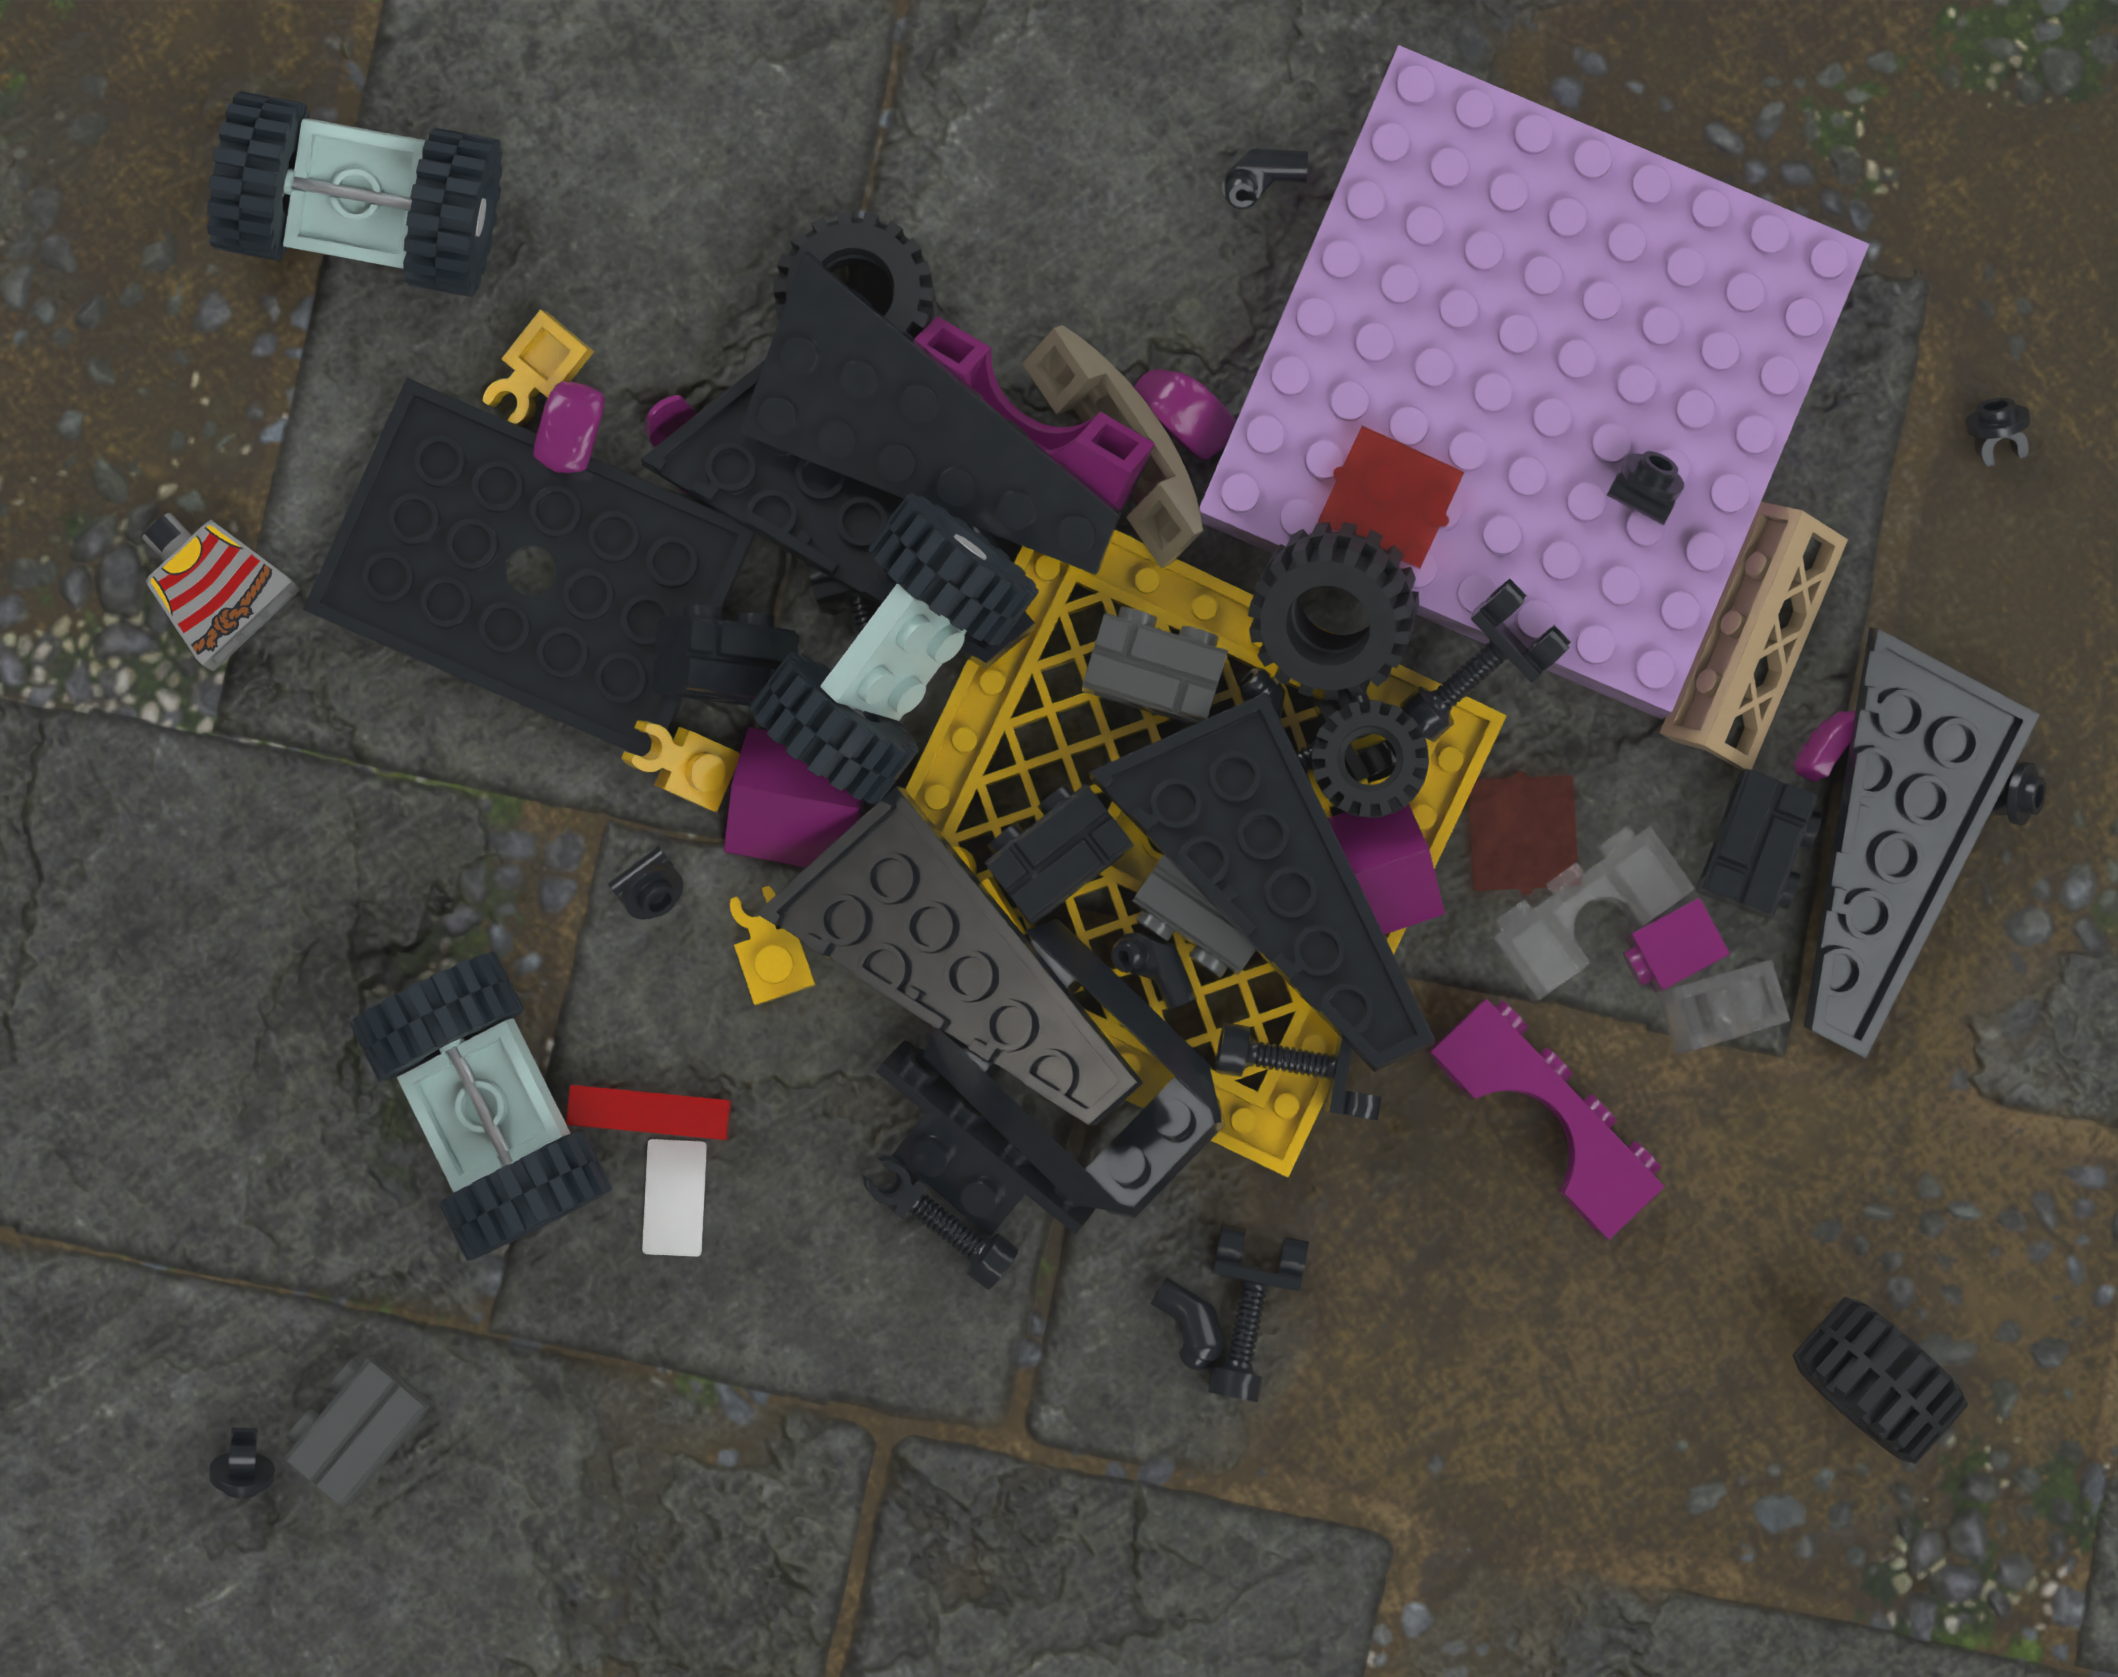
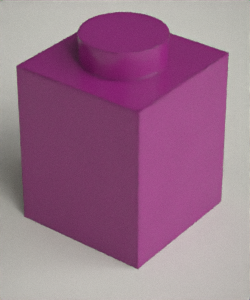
(1674, 946)

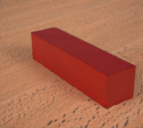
(649, 1112)

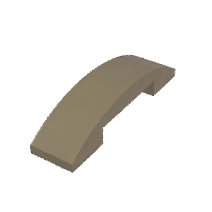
(1081, 379)

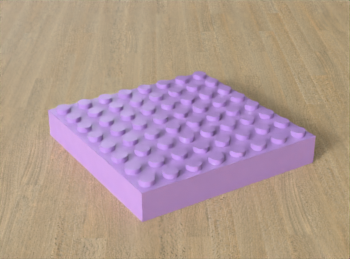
(1535, 321)

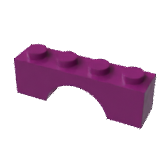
(1097, 451)
(1603, 1175)

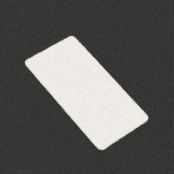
(674, 1197)

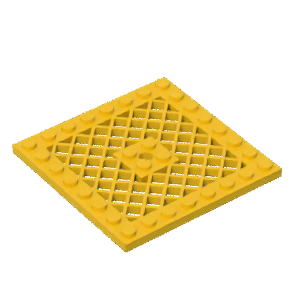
(1276, 1119)

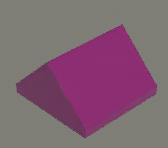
(782, 807)
(1391, 867)

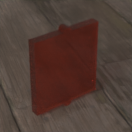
(1393, 493)
(1521, 831)

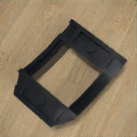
(1151, 1145)

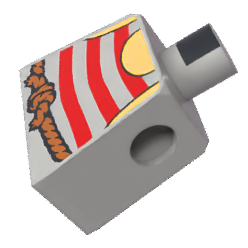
(213, 587)

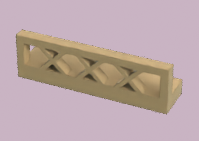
(1748, 629)

